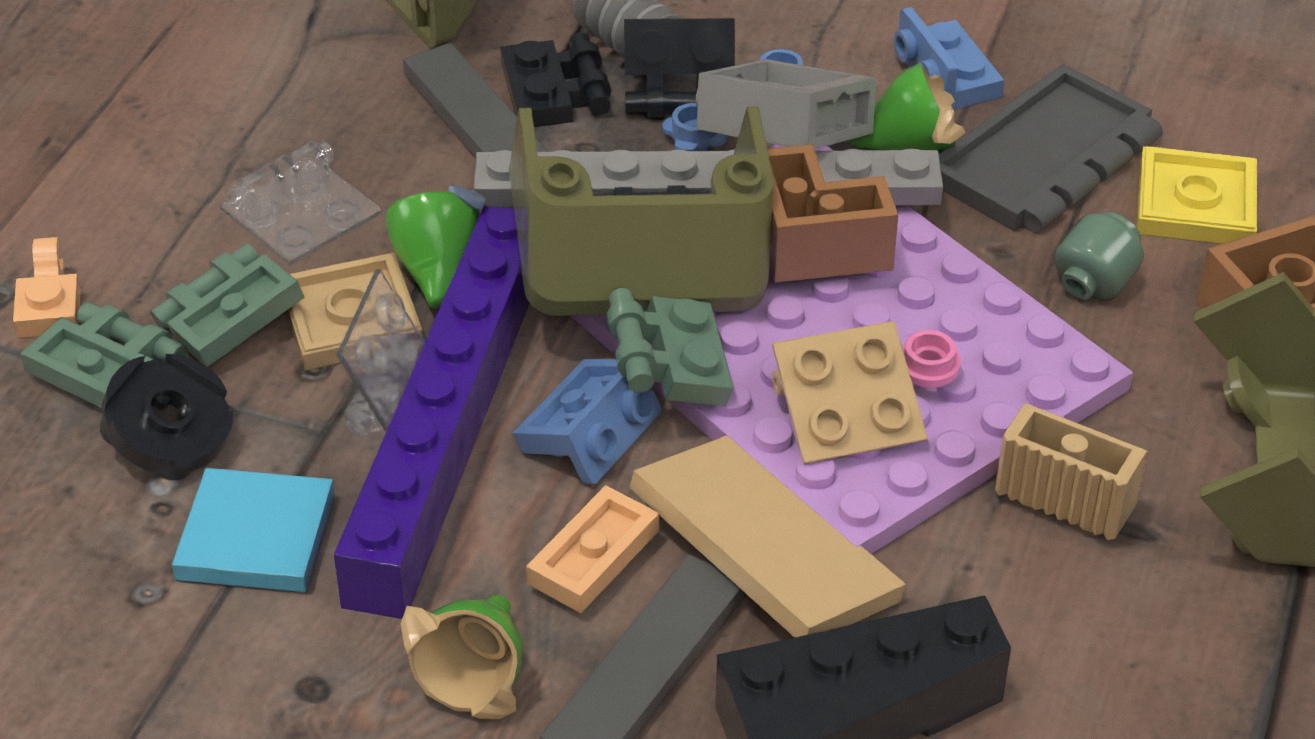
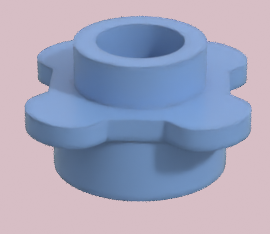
(684, 130)

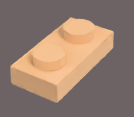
(592, 549)

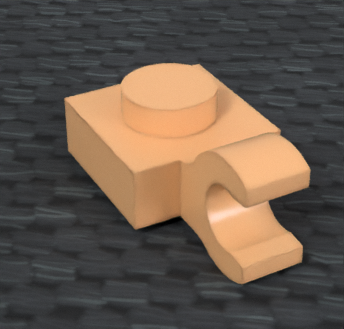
(48, 294)

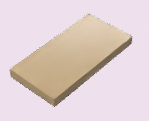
(766, 538)

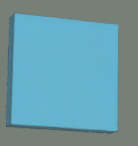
(254, 530)

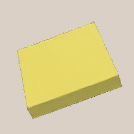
(1196, 195)

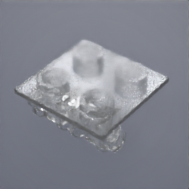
(298, 203)
(378, 356)

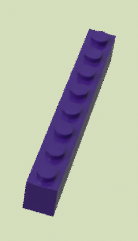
(434, 425)

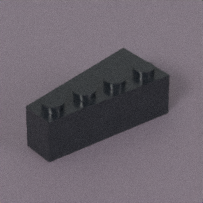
(868, 677)

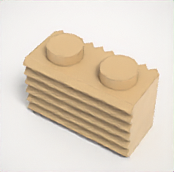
(1070, 471)

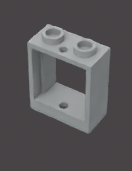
(793, 100)

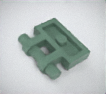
(227, 303)
(685, 346)
(89, 355)

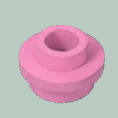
(931, 358)

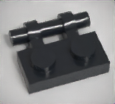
(673, 48)
(538, 75)

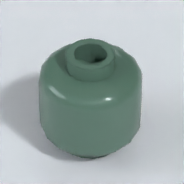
(1100, 255)

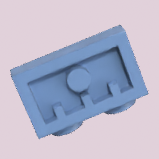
(949, 53)
(589, 419)

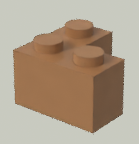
(827, 225)

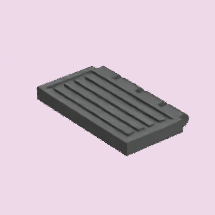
(1046, 150)

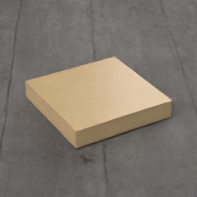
(331, 302)

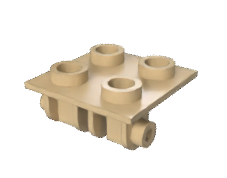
(848, 392)

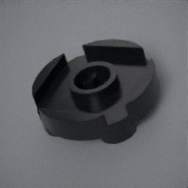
(161, 445)

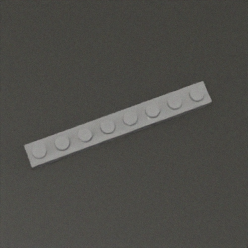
(910, 173)

